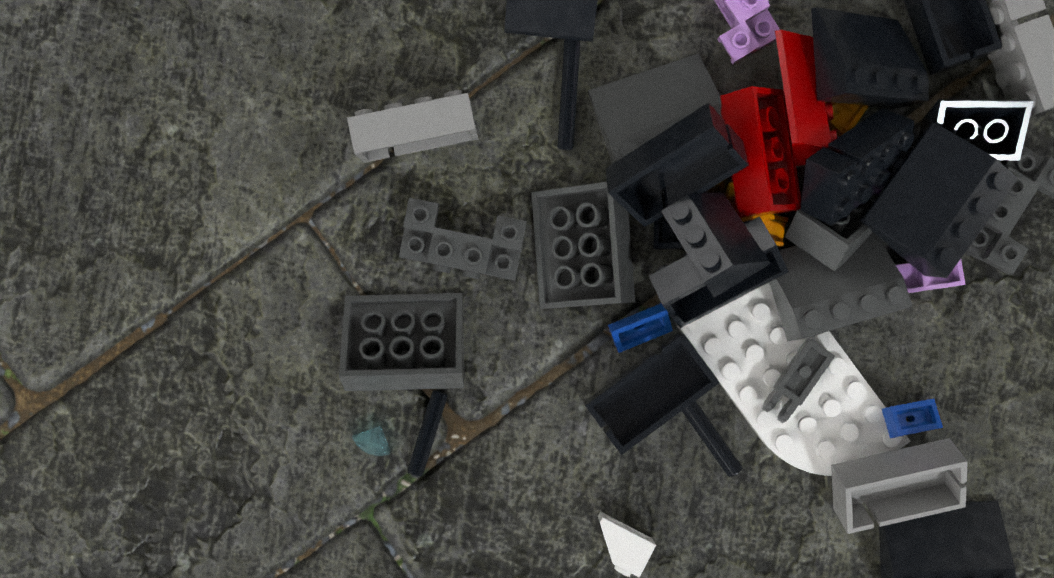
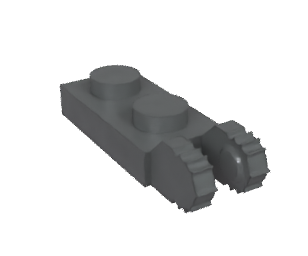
(799, 378)

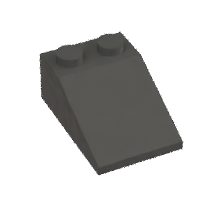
(829, 243)

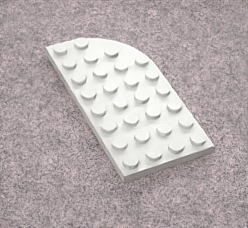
(749, 354)

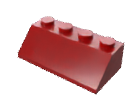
(806, 115)
(771, 178)

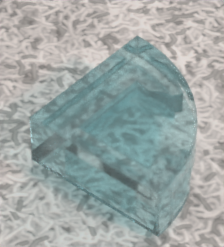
(372, 441)

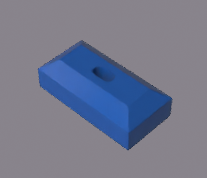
(640, 327)
(921, 417)

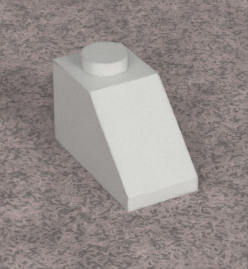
(626, 546)

